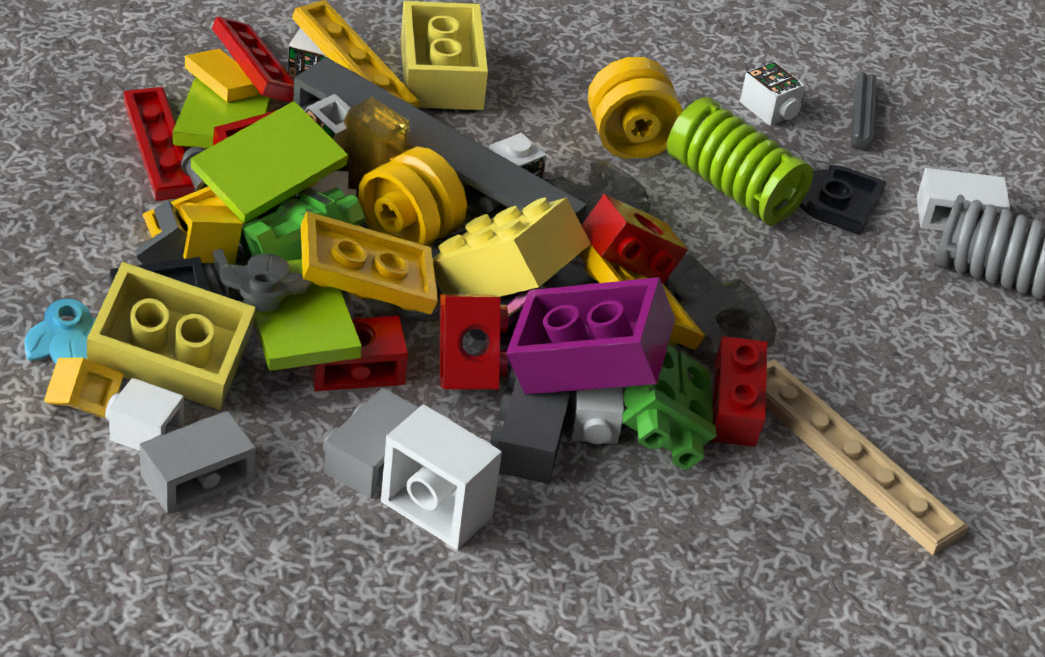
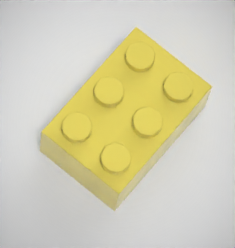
(444, 54)
(510, 250)
(171, 335)

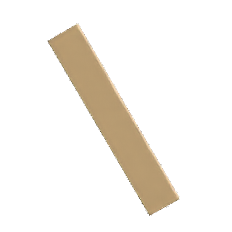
(861, 462)

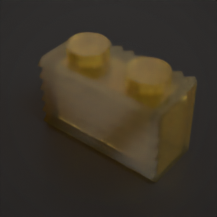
(373, 137)

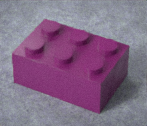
(592, 336)

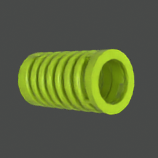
(739, 160)

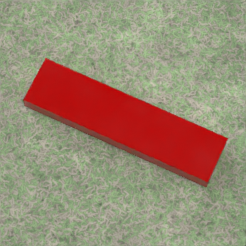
(255, 59)
(153, 130)

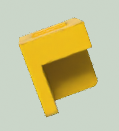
(210, 230)
(83, 385)

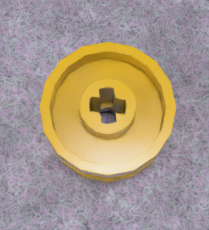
(634, 107)
(413, 197)

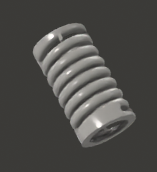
(994, 254)

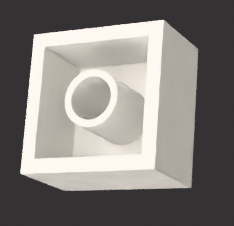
(440, 476)

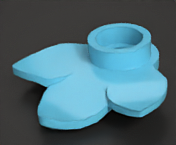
(60, 337)

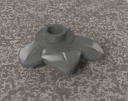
(264, 281)

